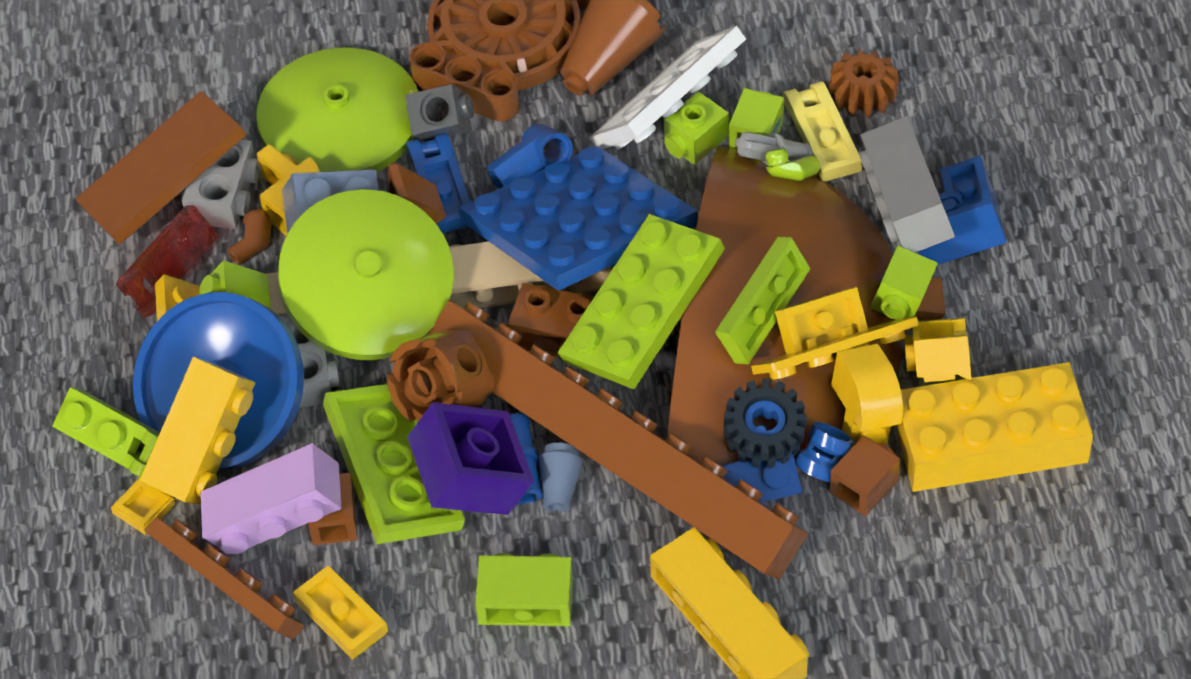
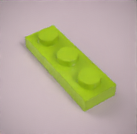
(766, 291)

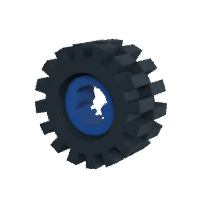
(757, 441)

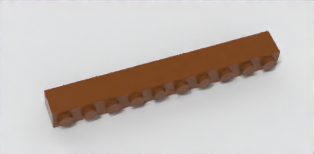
(631, 447)

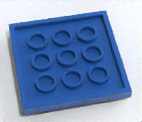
(572, 215)

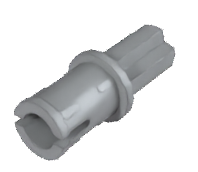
(756, 146)

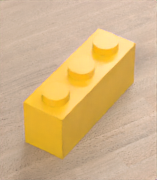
(198, 431)

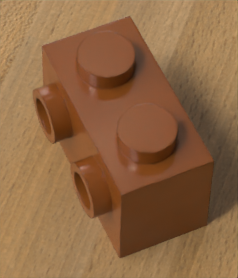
(546, 315)

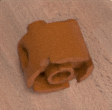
(439, 369)

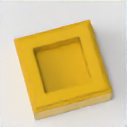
(141, 505)

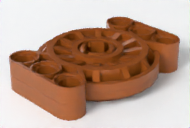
(490, 54)

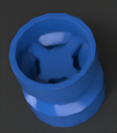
(823, 450)

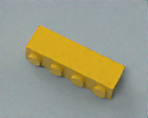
(726, 610)

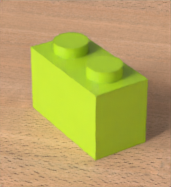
(524, 590)

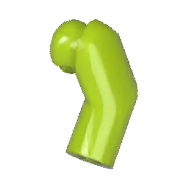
(797, 170)

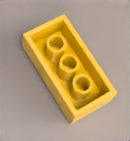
(993, 427)

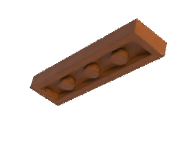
(239, 586)

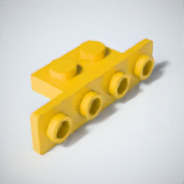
(826, 326)

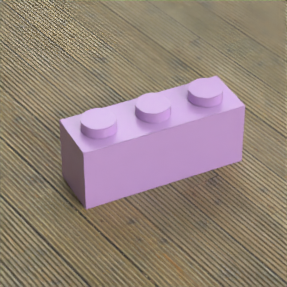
(270, 500)

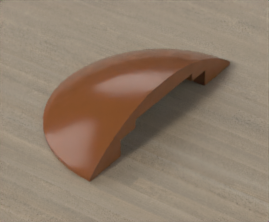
(747, 214)

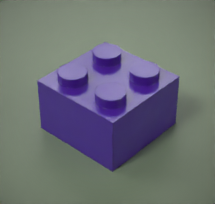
(470, 459)

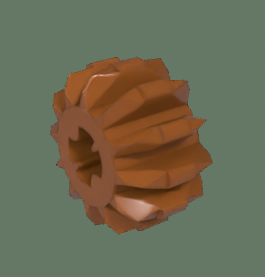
(863, 82)

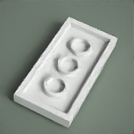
(665, 92)

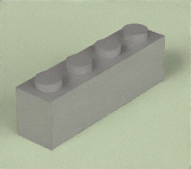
(904, 187)

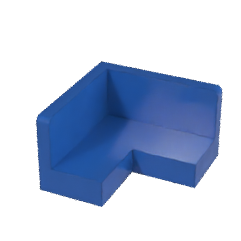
(970, 210)

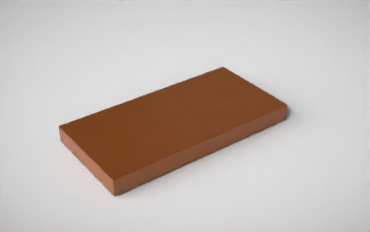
(160, 167)

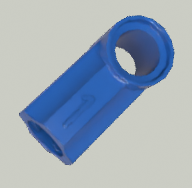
(528, 155)

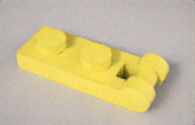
(823, 131)

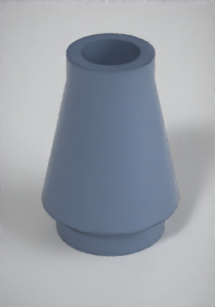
(559, 474)

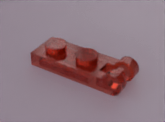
(169, 254)

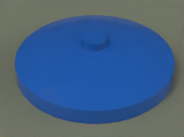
(235, 336)

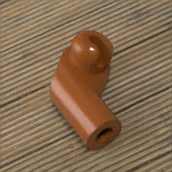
(256, 239)

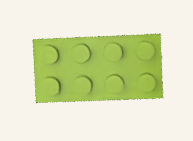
(641, 301)
(383, 466)

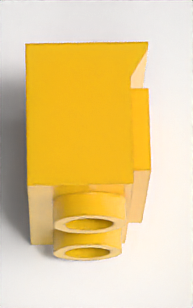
(939, 350)

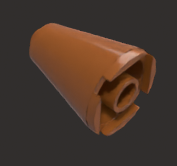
(608, 41)

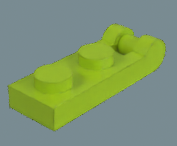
(106, 429)

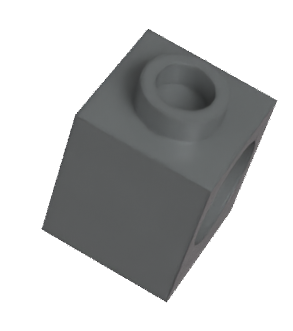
(423, 112)

